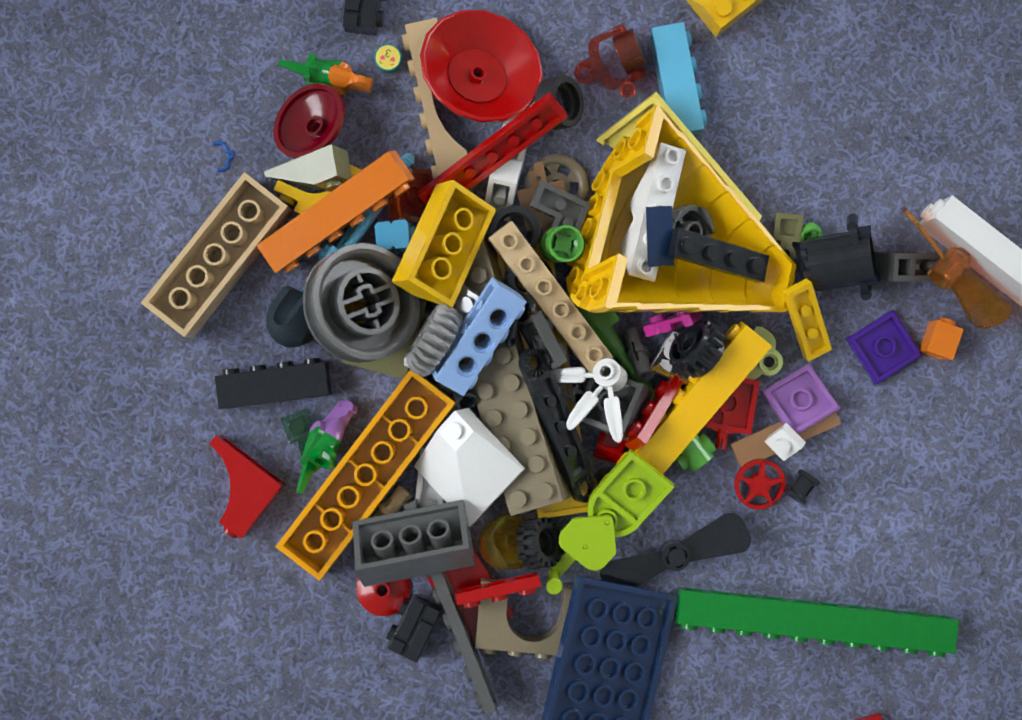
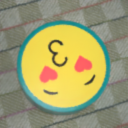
(388, 58)

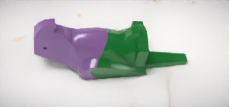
(324, 441)

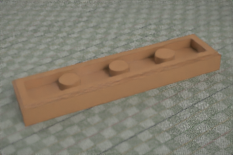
(754, 447)

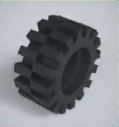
(537, 532)

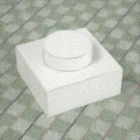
(785, 442)

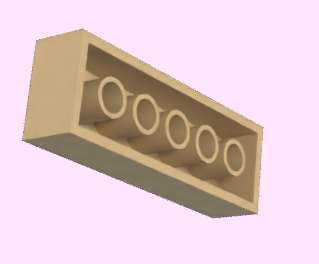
(216, 257)

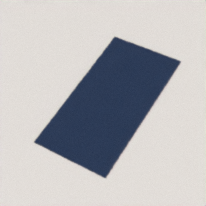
(659, 234)

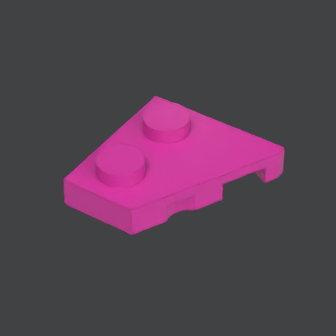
(661, 324)

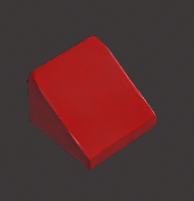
(608, 449)

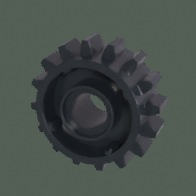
(696, 349)

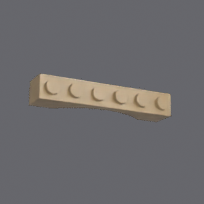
(441, 144)

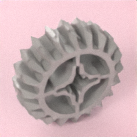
(433, 340)

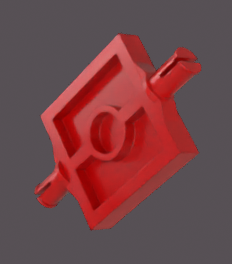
(736, 413)

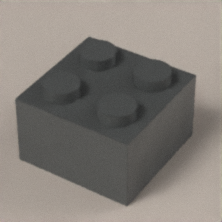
(631, 398)

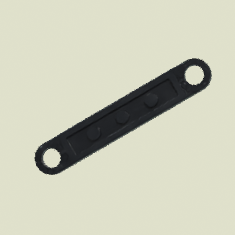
(553, 416)

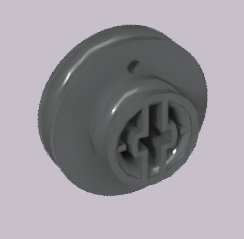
(389, 312)

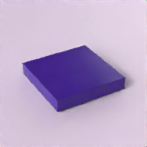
(884, 347)

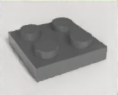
(538, 334)

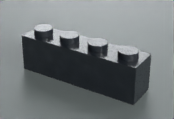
(273, 385)

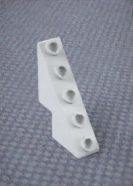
(505, 180)
(655, 189)

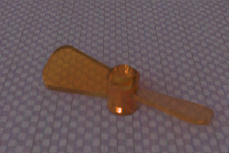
(979, 301)

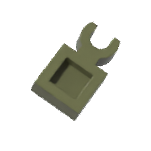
(787, 229)

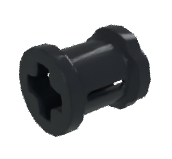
(802, 487)

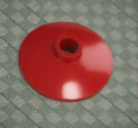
(383, 604)

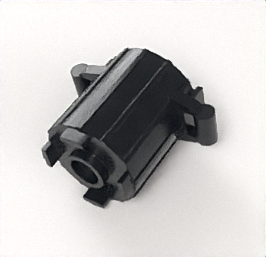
(842, 259)

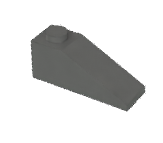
(905, 265)

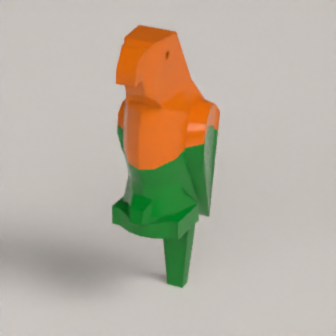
(329, 72)

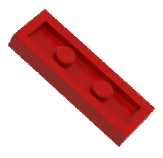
(653, 412)
(498, 589)

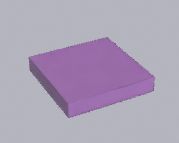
(801, 399)

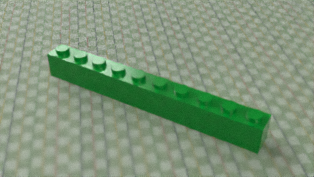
(817, 621)

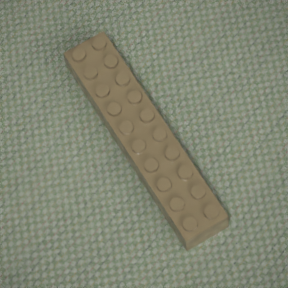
(509, 409)

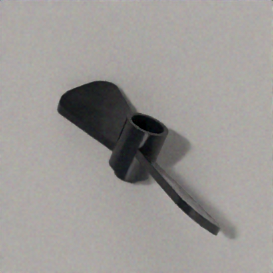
(718, 538)

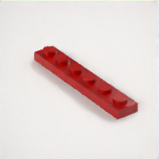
(501, 146)

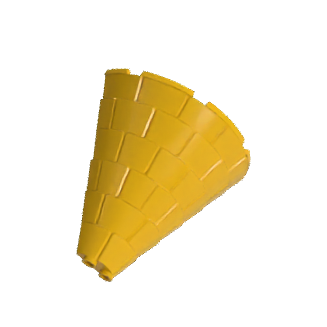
(600, 273)

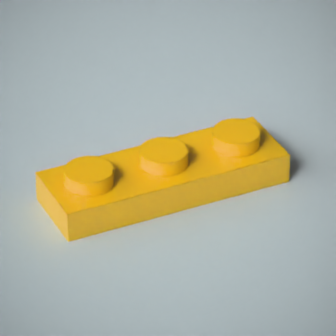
(807, 319)

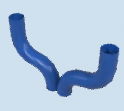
(228, 158)

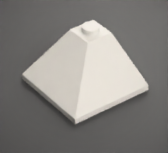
(468, 464)

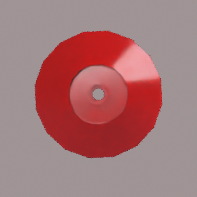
(484, 46)

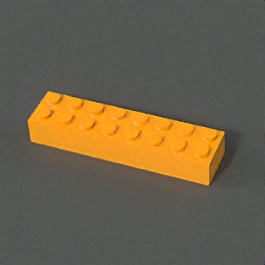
(366, 474)

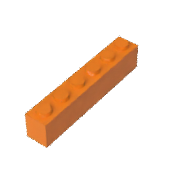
(335, 212)

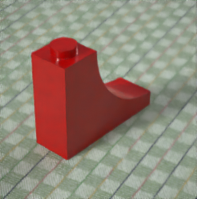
(251, 488)

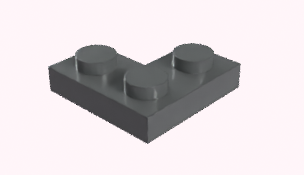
(559, 205)

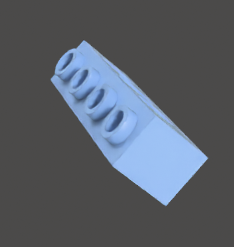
(494, 297)

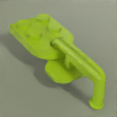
(626, 493)

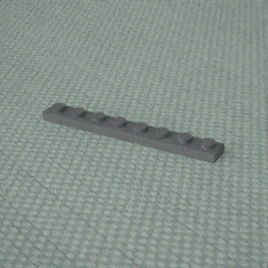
(464, 643)

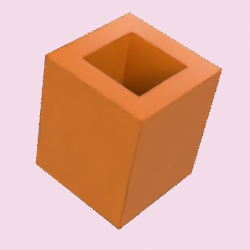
(941, 339)

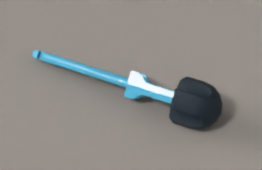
(285, 314)

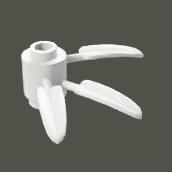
(612, 383)

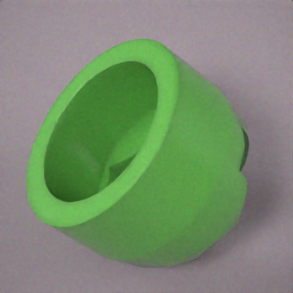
(809, 231)

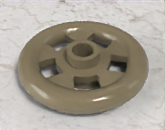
(576, 175)

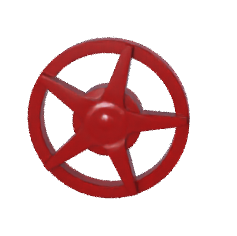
(759, 484)

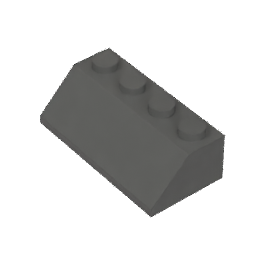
(412, 543)

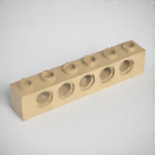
(549, 296)

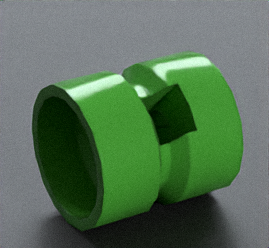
(561, 244)

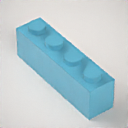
(676, 74)

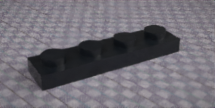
(718, 255)

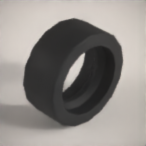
(571, 97)
(520, 211)

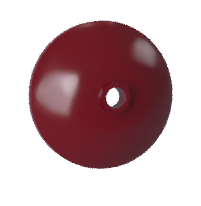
(309, 120)

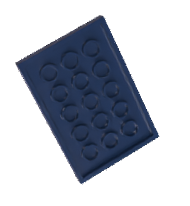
(610, 652)

